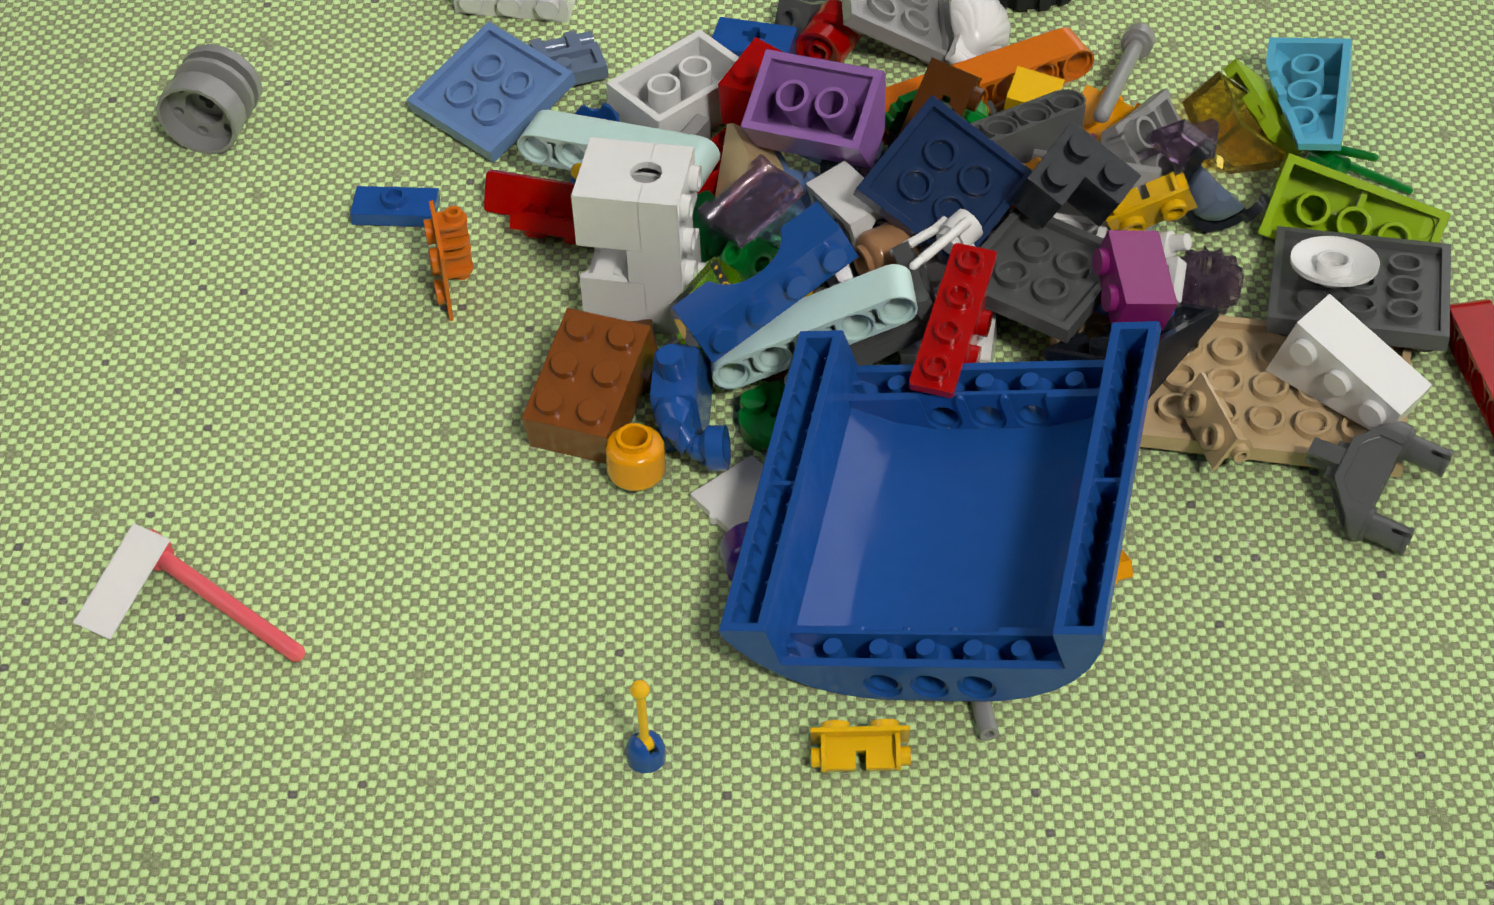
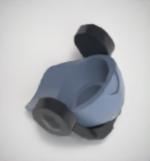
(1215, 205)

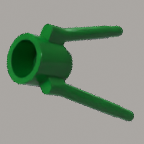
(1338, 161)

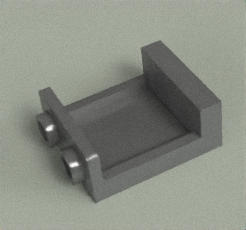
(890, 341)

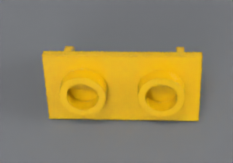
(1167, 201)
(841, 742)

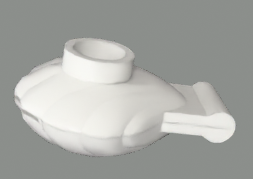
(977, 28)

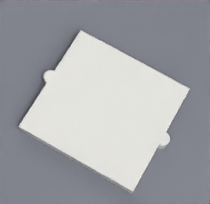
(730, 495)

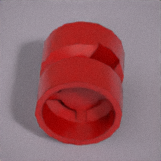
(826, 35)

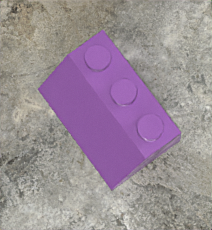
(817, 108)

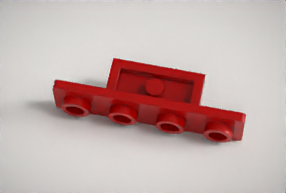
(534, 204)
(955, 321)

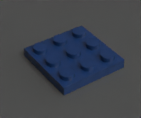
(939, 168)

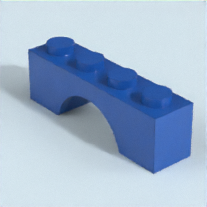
(727, 315)

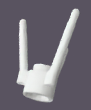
(959, 228)

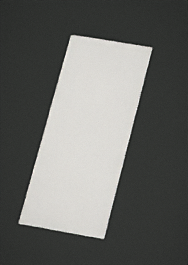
(121, 581)

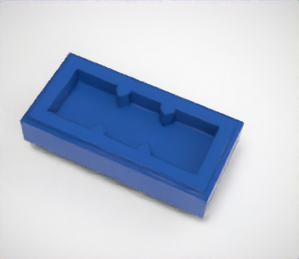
(393, 205)

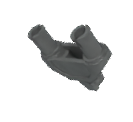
(1362, 471)

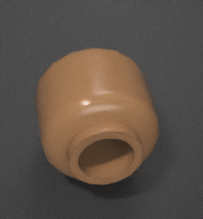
(875, 245)

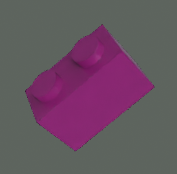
(1134, 277)

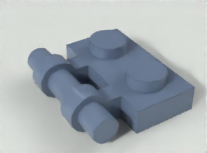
(576, 53)

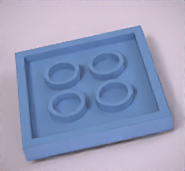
(491, 91)

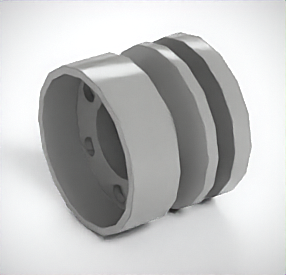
(209, 99)

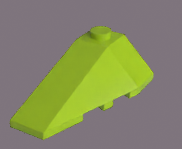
(1329, 200)

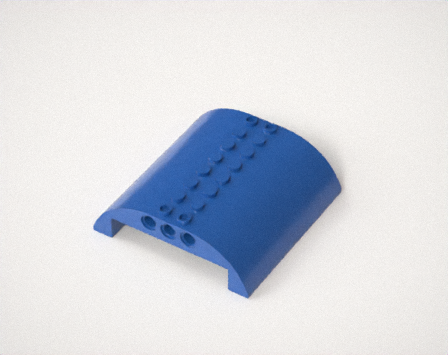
(934, 553)

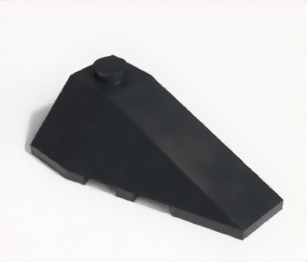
(1175, 341)

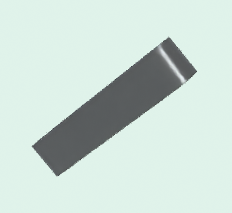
(1034, 123)

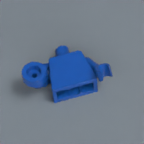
(682, 406)

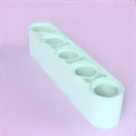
(562, 138)
(857, 306)

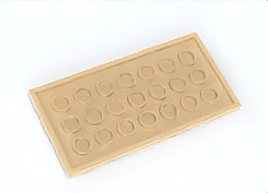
(1267, 409)

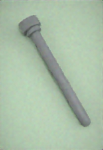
(1136, 44)

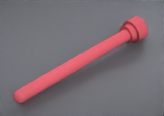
(229, 605)

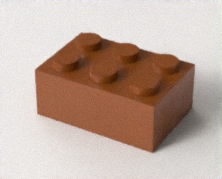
(589, 384)

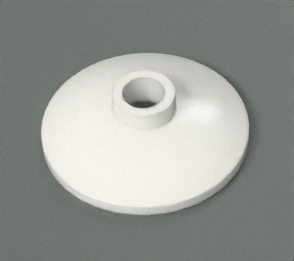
(1334, 261)

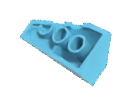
(1312, 88)

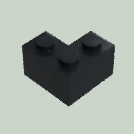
(1076, 172)

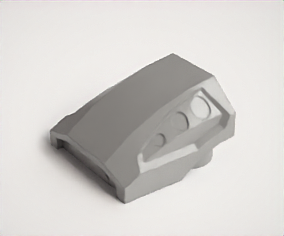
(1132, 134)

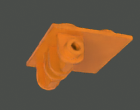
(452, 252)

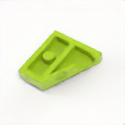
(1264, 105)

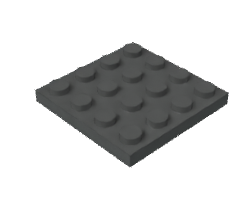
(1401, 304)

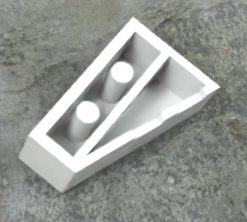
(1348, 367)

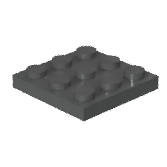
(1044, 275)

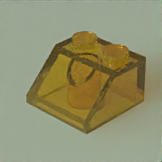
(1240, 139)

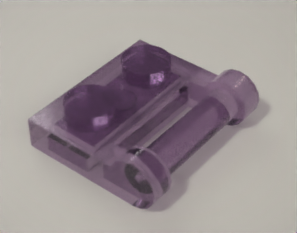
(751, 202)

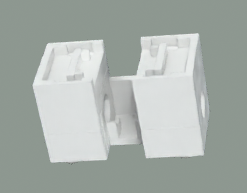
(637, 214)

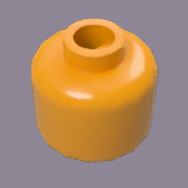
(635, 457)

